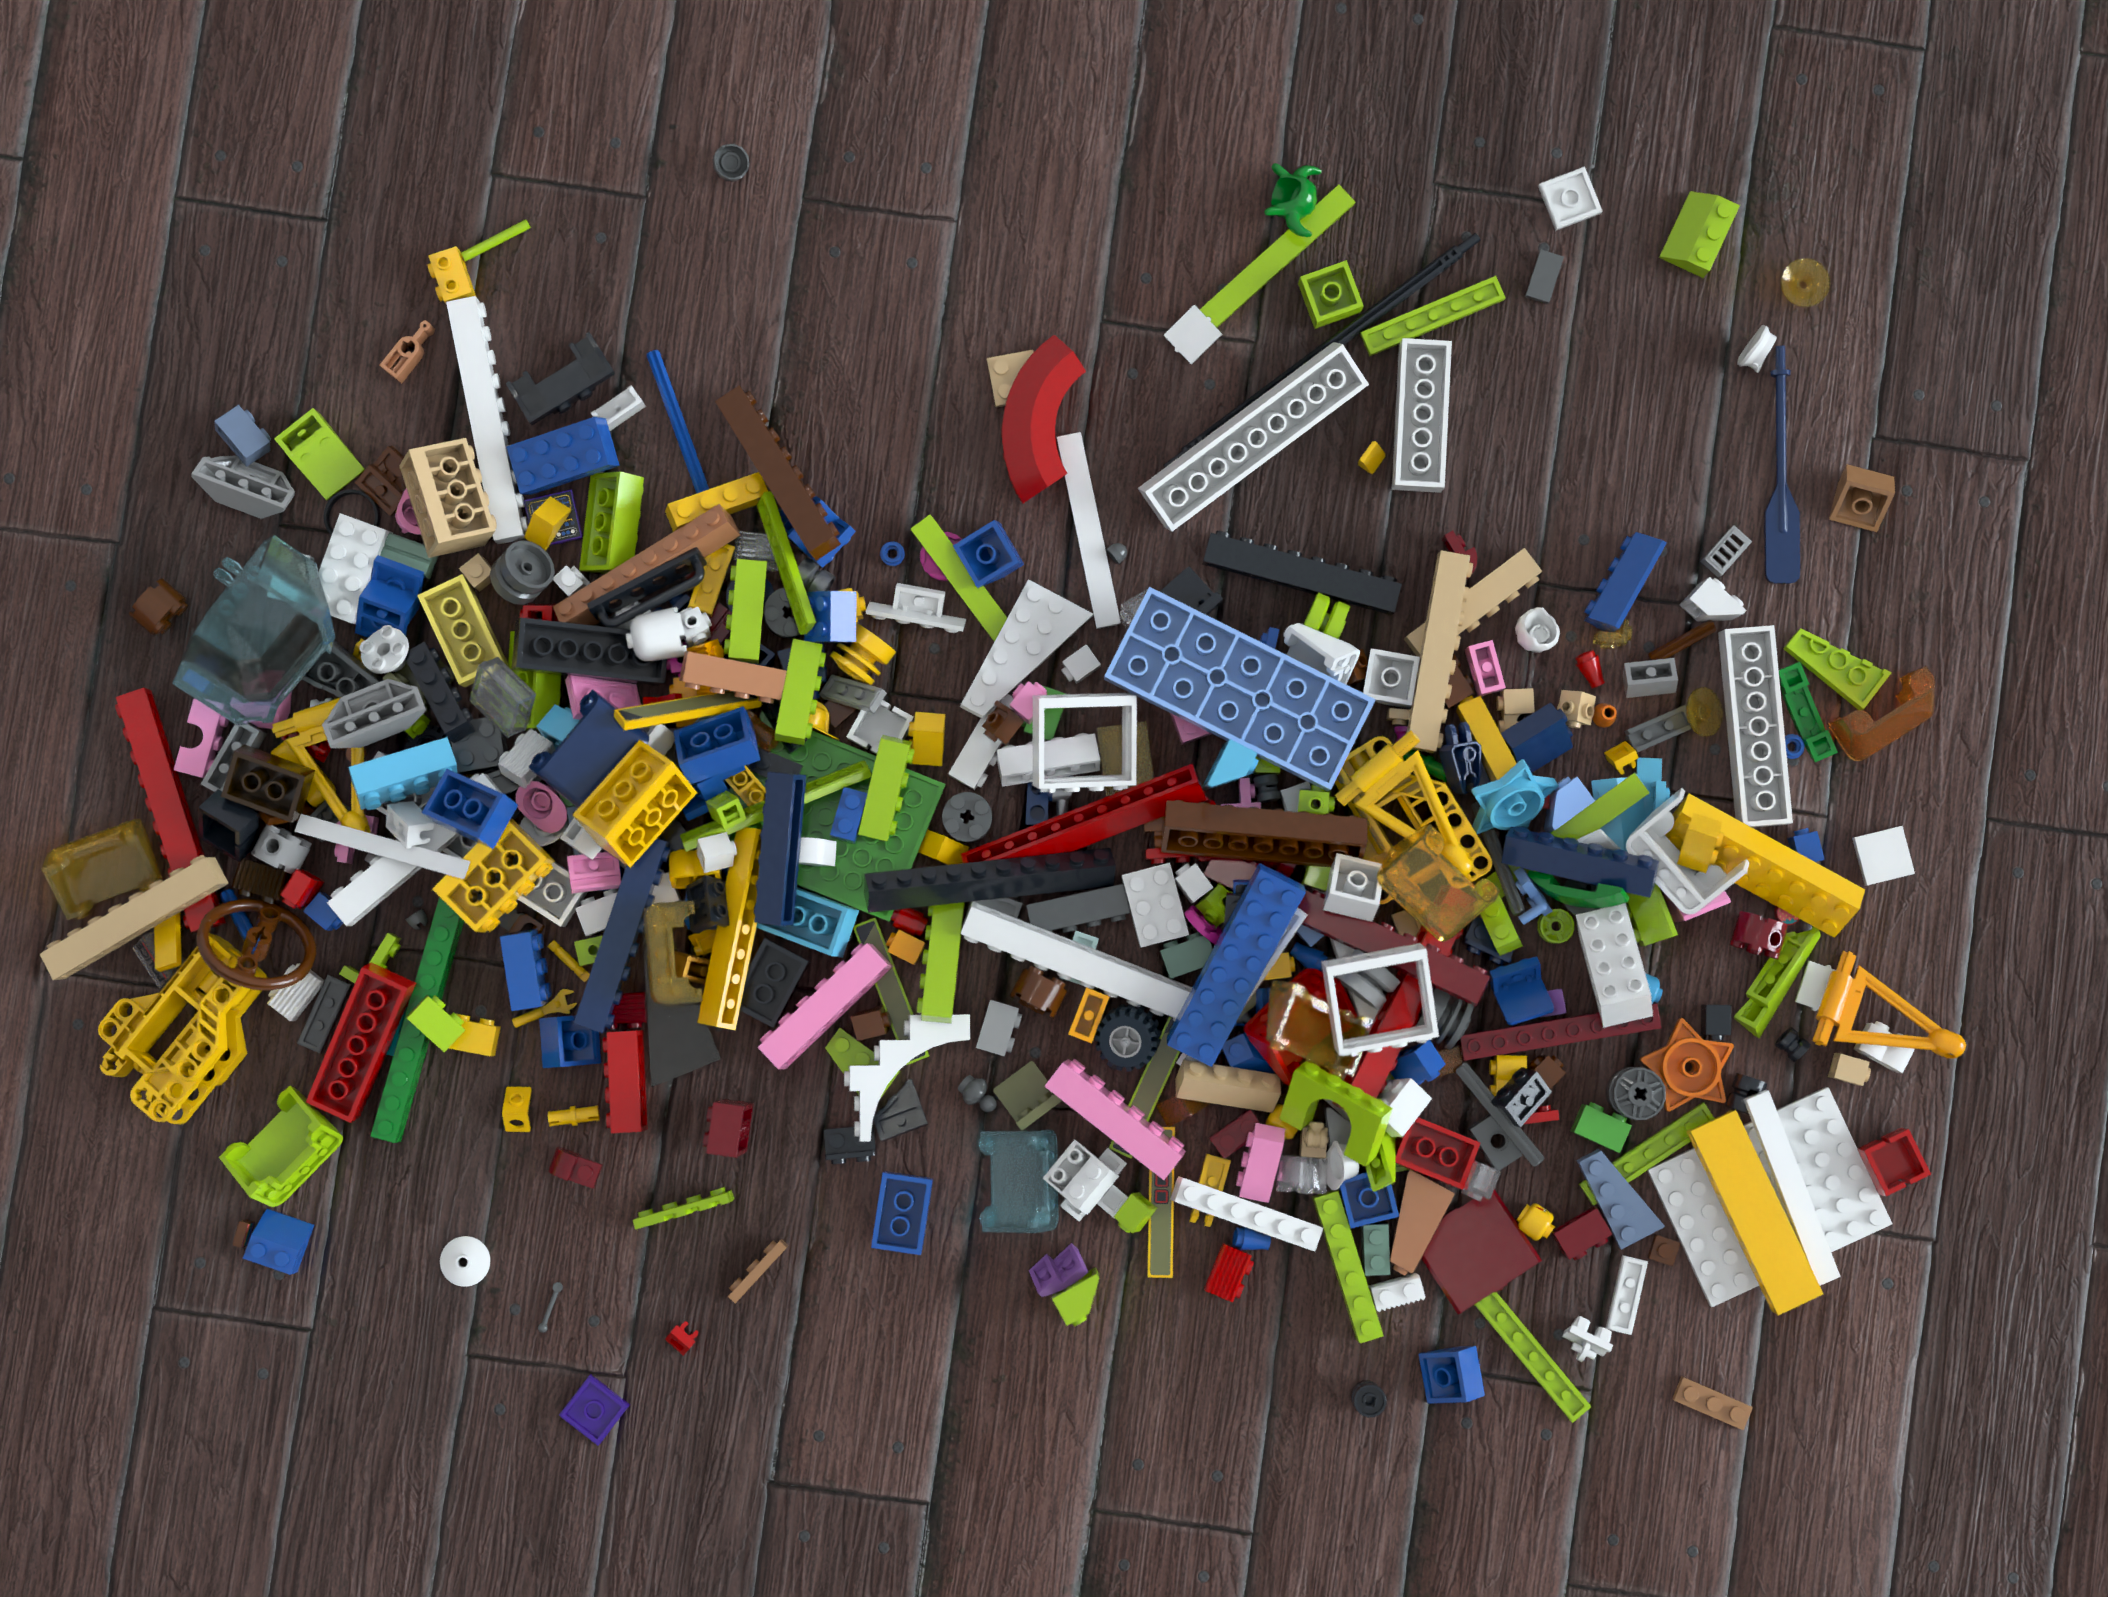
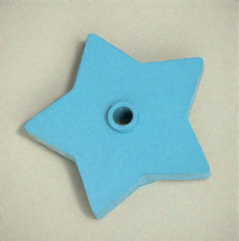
(1512, 799)

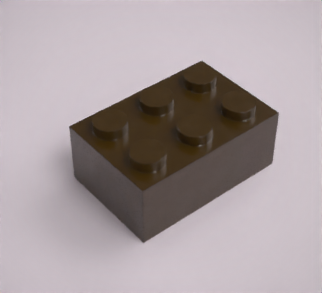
(267, 783)

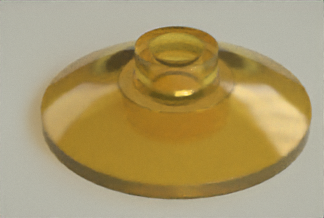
(1810, 272)
(1704, 711)

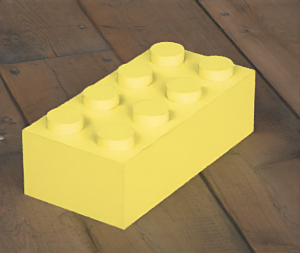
(461, 627)

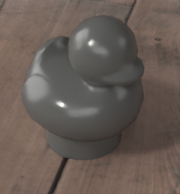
(974, 1091)

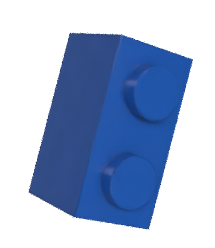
(848, 815)
(1418, 1063)

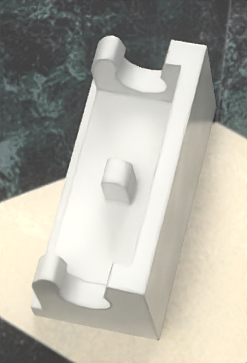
(620, 408)
(407, 822)

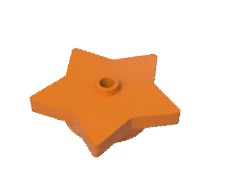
(1706, 1059)

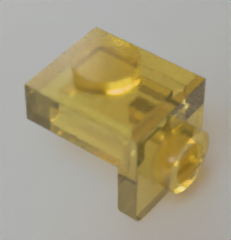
(1609, 640)

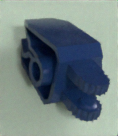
(1461, 759)

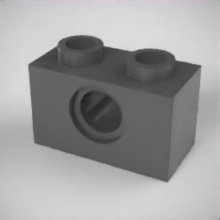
(1499, 1156)

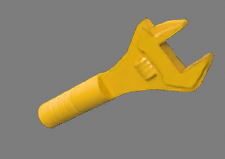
(558, 1004)

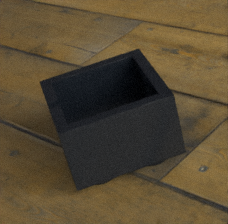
(228, 826)

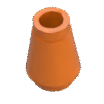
(1599, 717)

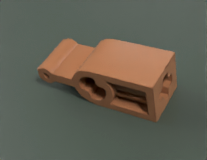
(401, 363)

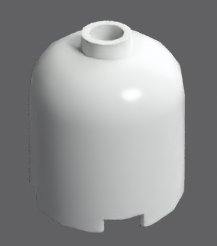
(657, 635)

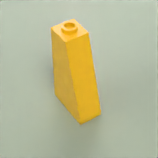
(1494, 751)

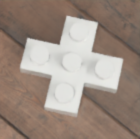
(1113, 1198)

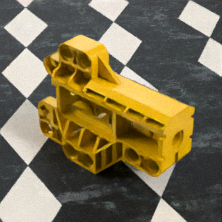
(1377, 841)
(215, 1024)

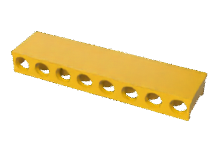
(1754, 1212)

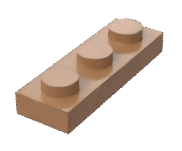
(756, 1269)
(1712, 1403)

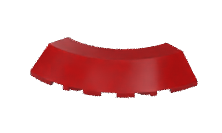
(1032, 415)

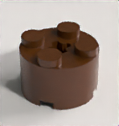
(158, 607)
(1039, 992)

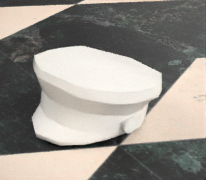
(1757, 349)

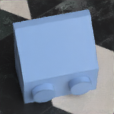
(1566, 802)

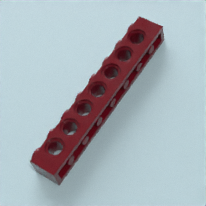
(1548, 1034)

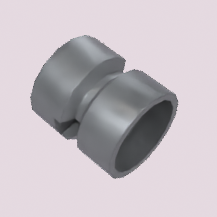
(813, 578)

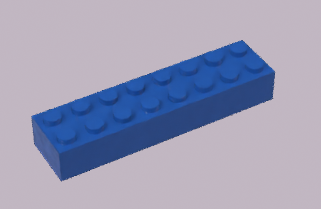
(1235, 964)

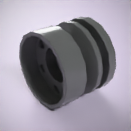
(1450, 1019)
(1621, 1093)

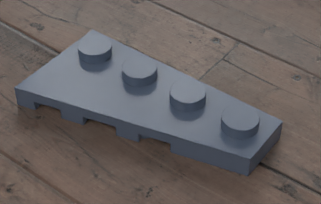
(1620, 1204)

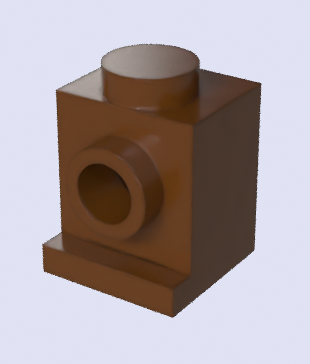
(1001, 723)

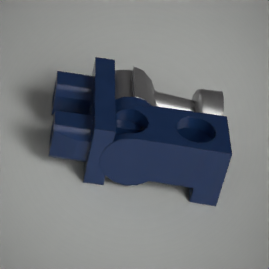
(1038, 803)

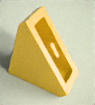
(546, 522)
(942, 848)

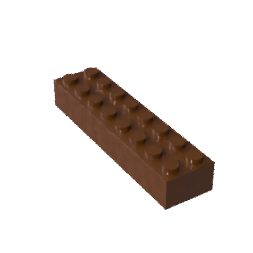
(1261, 834)

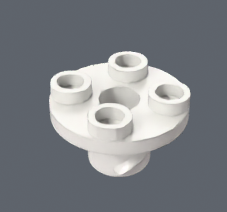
(385, 650)

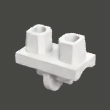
(1586, 1343)

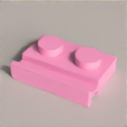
(594, 874)

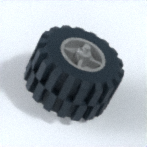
(1128, 1037)

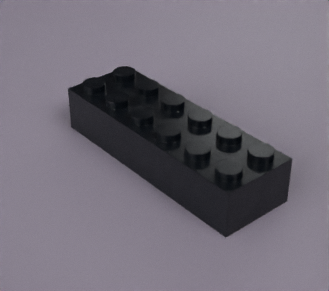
(582, 652)

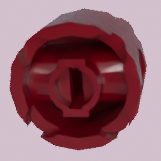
(1758, 935)

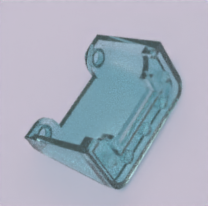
(1018, 1192)

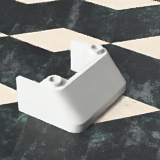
(1684, 886)

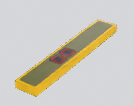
(1161, 1222)

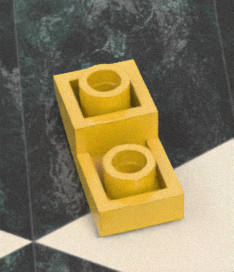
(747, 787)

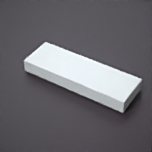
(1626, 1294)

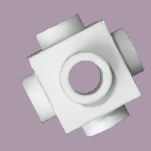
(696, 633)

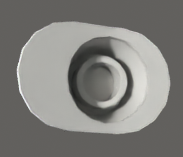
(1339, 1166)

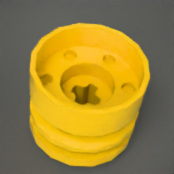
(862, 655)

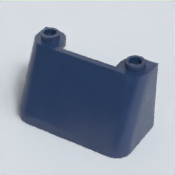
(587, 751)

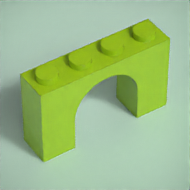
(1367, 1114)

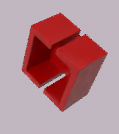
(1893, 1159)

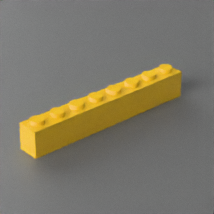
(733, 943)

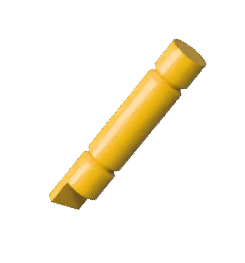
(565, 957)

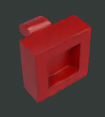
(680, 1340)

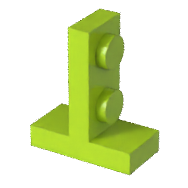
(387, 949)

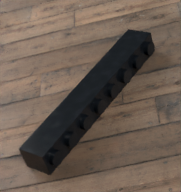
(1302, 573)

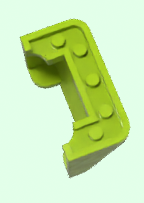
(283, 1151)

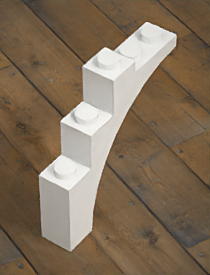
(892, 1056)

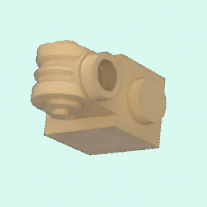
(1514, 704)
(1314, 1140)

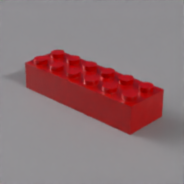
(360, 1042)

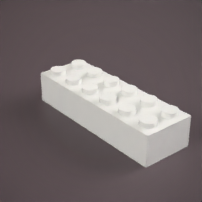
(1421, 415)

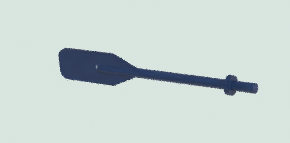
(1781, 514)

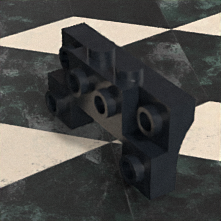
(565, 386)

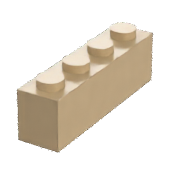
(1228, 1086)

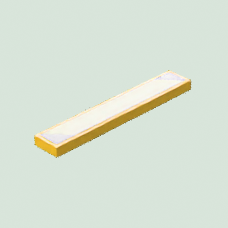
(682, 709)

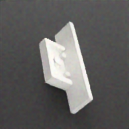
(917, 606)

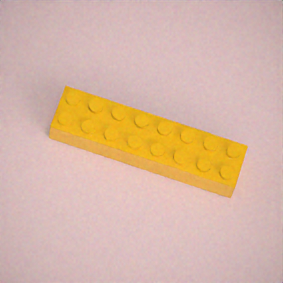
(1776, 870)

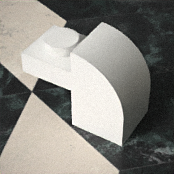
(817, 852)

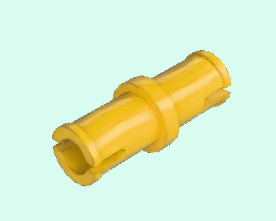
(573, 1116)

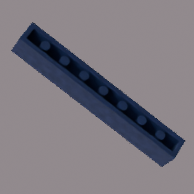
(620, 939)

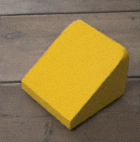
(1372, 458)

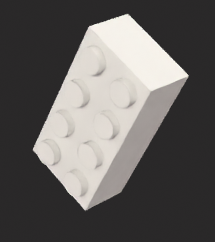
(349, 564)

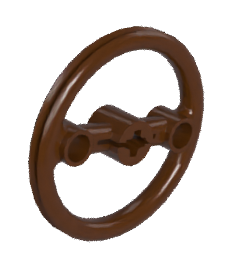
(247, 964)

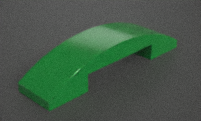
(1804, 712)
(1603, 897)

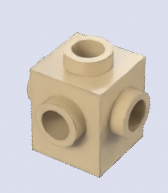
(1577, 707)

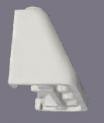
(1321, 651)

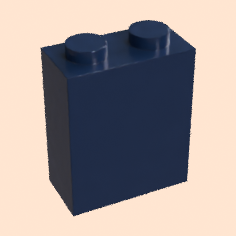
(1539, 737)

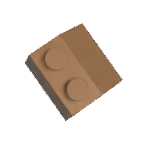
(1862, 498)

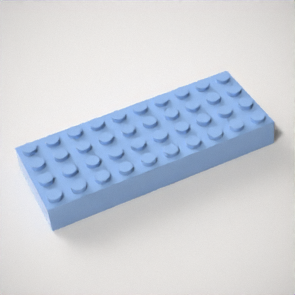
(1239, 689)

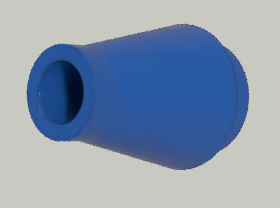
(1308, 956)
(1249, 1239)

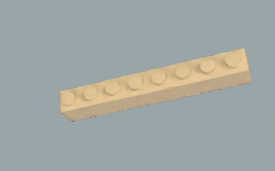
(1437, 649)
(134, 917)

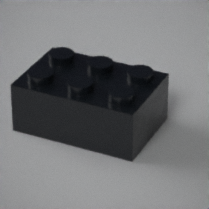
(771, 982)

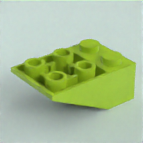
(319, 453)

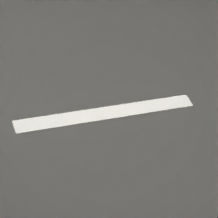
(382, 846)

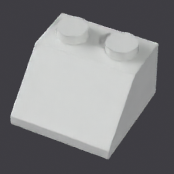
(1391, 678)

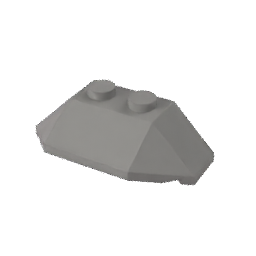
(249, 489)
(373, 714)

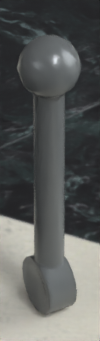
(557, 1287)

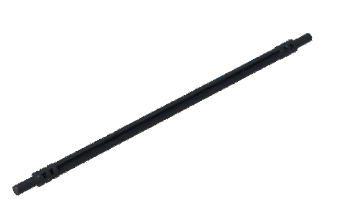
(1356, 326)

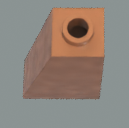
(1419, 1217)

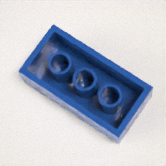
(563, 455)

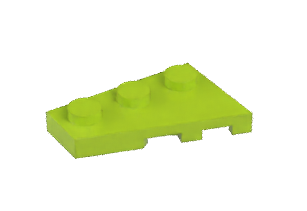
(849, 1052)

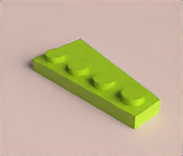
(1846, 674)
(693, 1204)

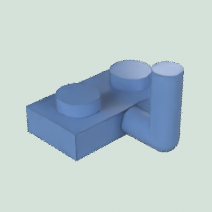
(1536, 898)

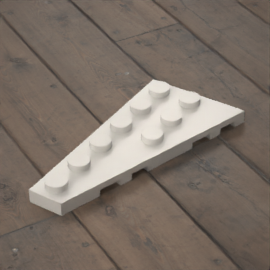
(1028, 637)

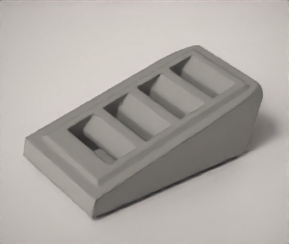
(1712, 564)

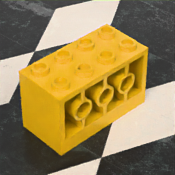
(635, 803)
(481, 874)

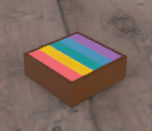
(243, 1233)

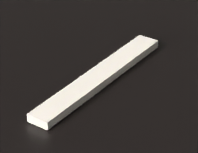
(1088, 530)
(1791, 1186)

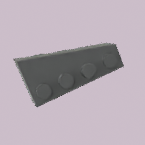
(340, 672)

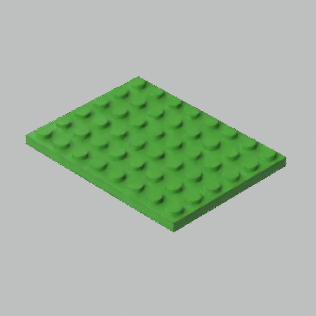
(868, 855)

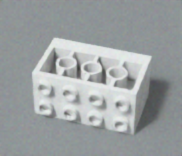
(1614, 965)

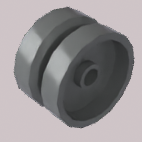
(522, 572)

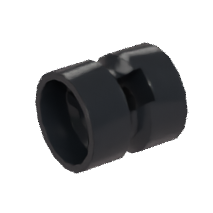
(1742, 1085)
(1368, 1398)

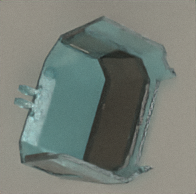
(258, 635)

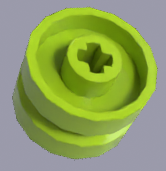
(1320, 620)

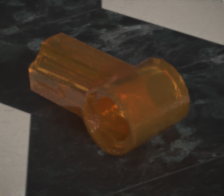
(764, 734)

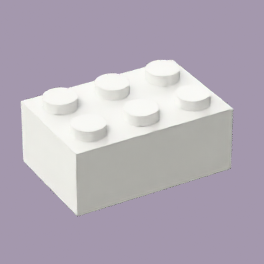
(1155, 905)

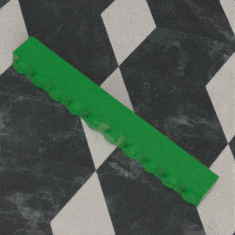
(412, 1043)

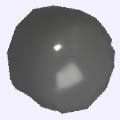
(730, 162)

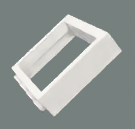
(1095, 783)
(1372, 960)

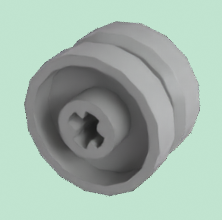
(1364, 983)

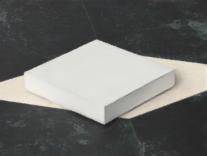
(1570, 198)
(1883, 855)

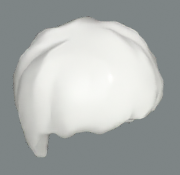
(1537, 630)

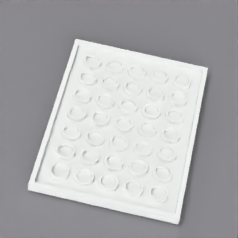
(1831, 1172)

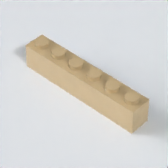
(1488, 594)

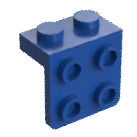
(1521, 991)

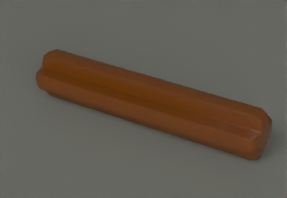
(1683, 641)

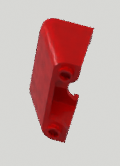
(1286, 1062)

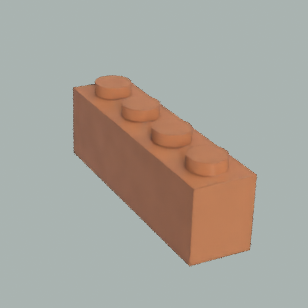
(732, 675)

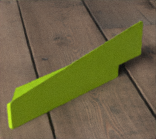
(1775, 980)

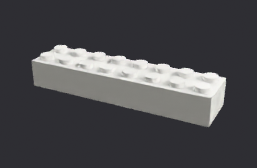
(1755, 726)

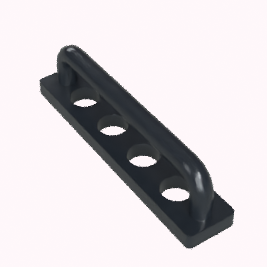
(602, 608)

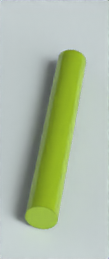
(495, 240)

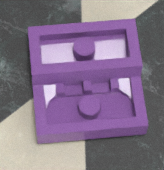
(1057, 1274)

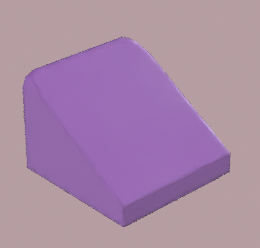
(1558, 1000)

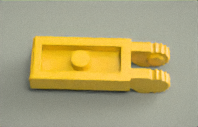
(1212, 1175)

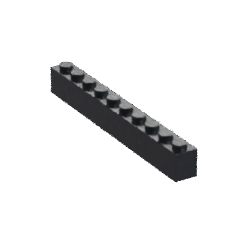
(989, 879)

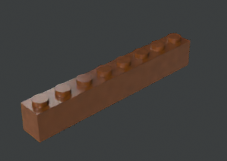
(778, 473)

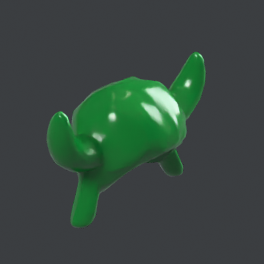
(1294, 197)

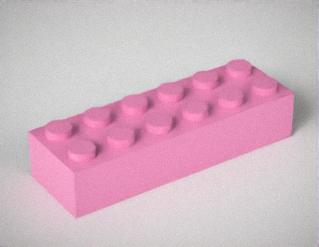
(825, 1006)
(1115, 1118)

